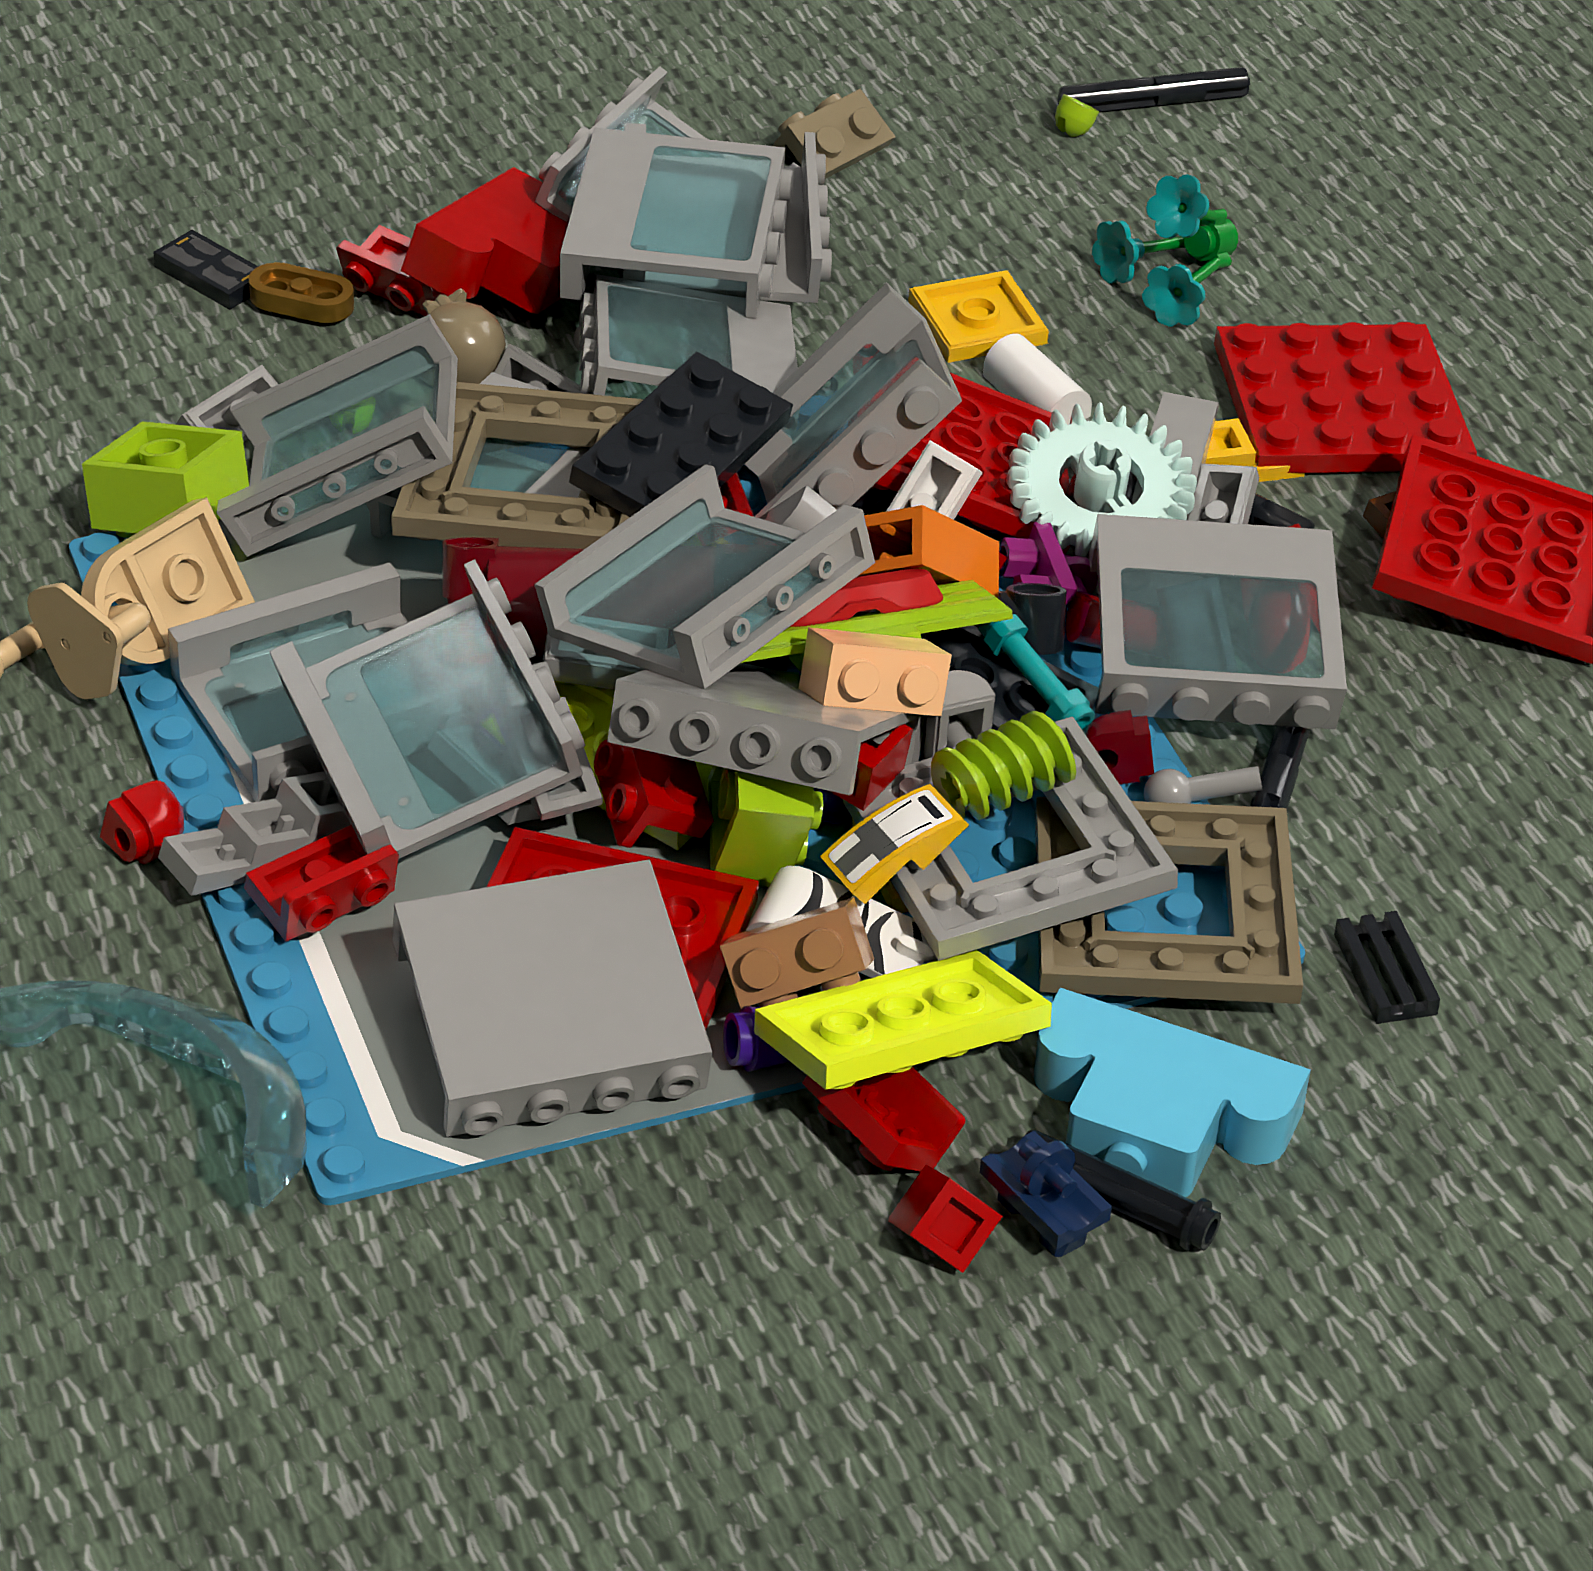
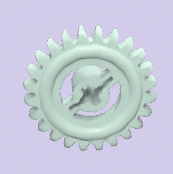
(1102, 460)

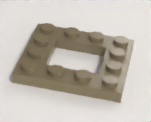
(446, 505)
(1250, 965)

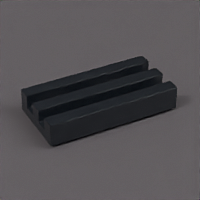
(1407, 957)

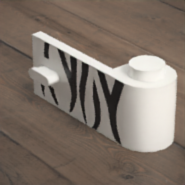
(891, 934)

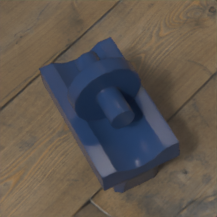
(1047, 1191)

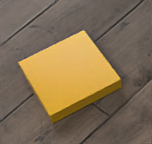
(976, 313)

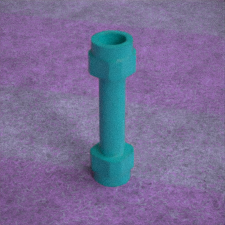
(1008, 638)

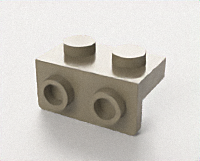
(843, 129)

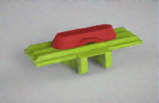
(905, 606)

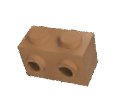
(798, 953)

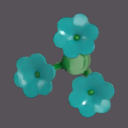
(1205, 234)

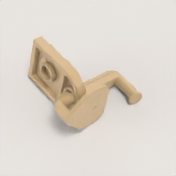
(157, 578)

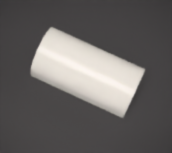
(1028, 375)
(937, 482)

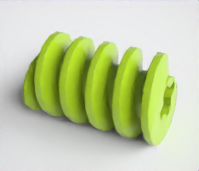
(1002, 763)

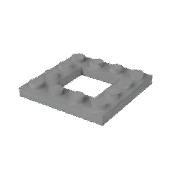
(1115, 865)

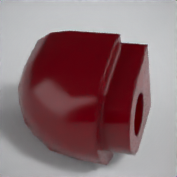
(1123, 744)

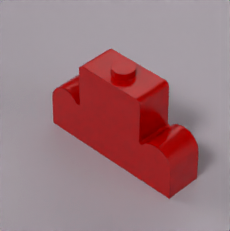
(492, 241)

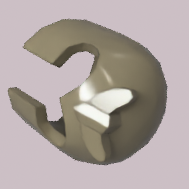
(471, 333)

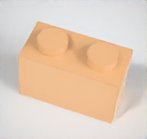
(874, 672)

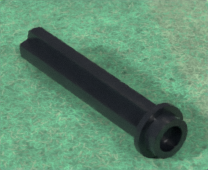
(1150, 1203)

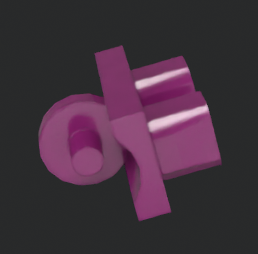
(1043, 562)

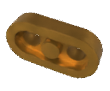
(301, 292)

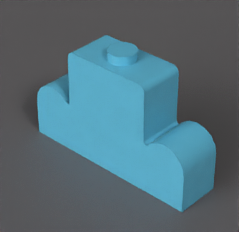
(1163, 1093)

